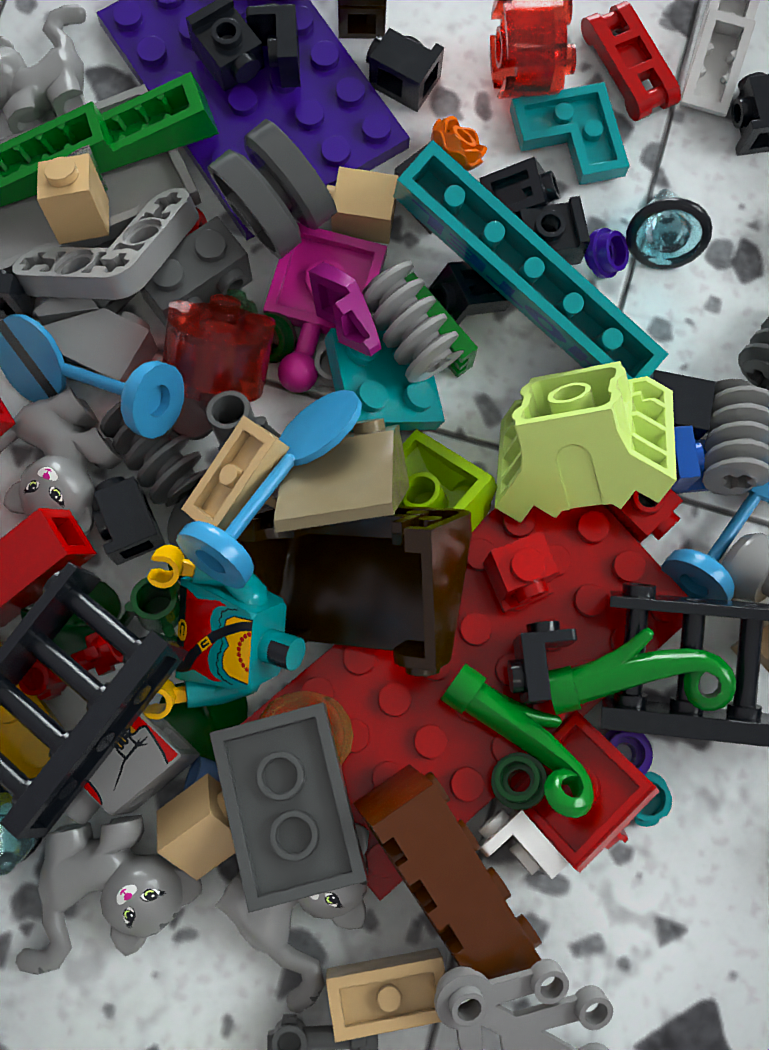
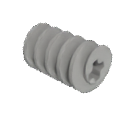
(407, 323)
(737, 438)

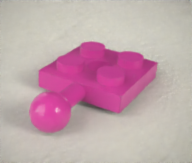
(293, 297)

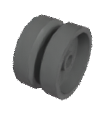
(273, 188)

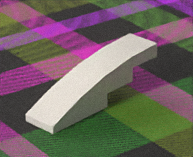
(719, 55)

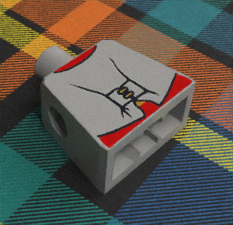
(134, 770)

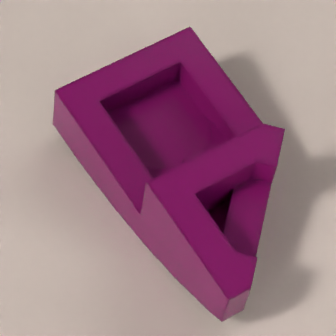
(342, 303)

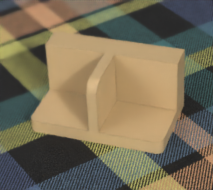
(235, 474)
(384, 994)

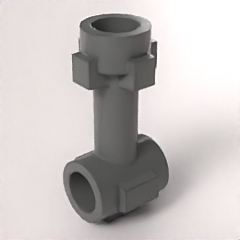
(293, 1035)

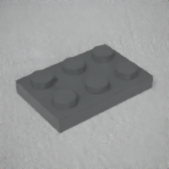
(288, 807)

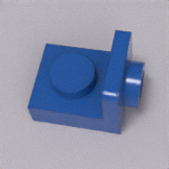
(689, 461)

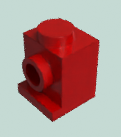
(643, 520)
(521, 571)

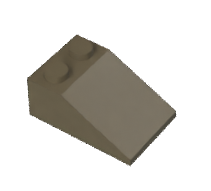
(350, 482)

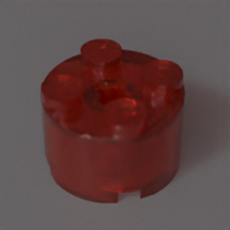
(531, 47)
(218, 346)

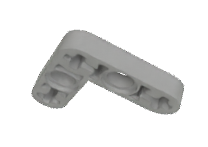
(114, 270)

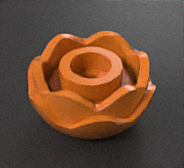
(458, 142)

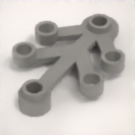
(524, 1027)

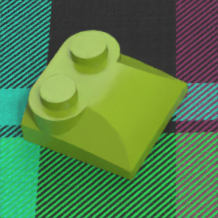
(445, 479)

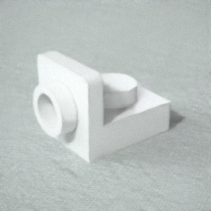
(531, 846)

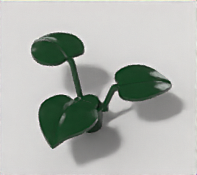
(156, 611)

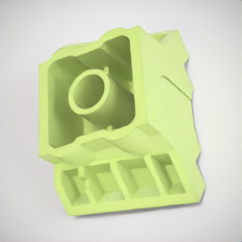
(585, 442)

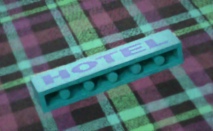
(522, 265)

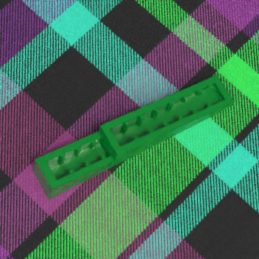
(123, 135)

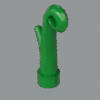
(627, 669)
(525, 729)

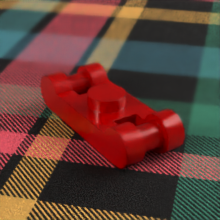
(631, 60)

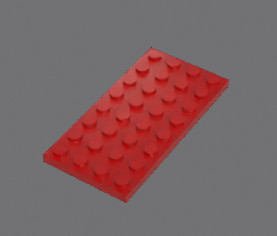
(401, 715)

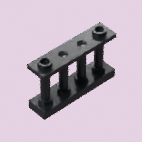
(109, 707)
(741, 720)

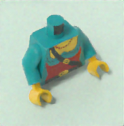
(230, 635)

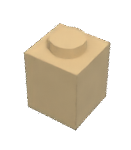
(73, 198)
(364, 204)
(195, 828)

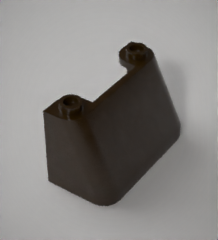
(370, 580)

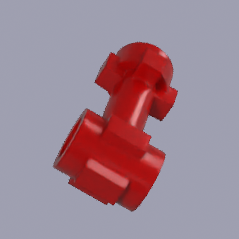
(97, 655)

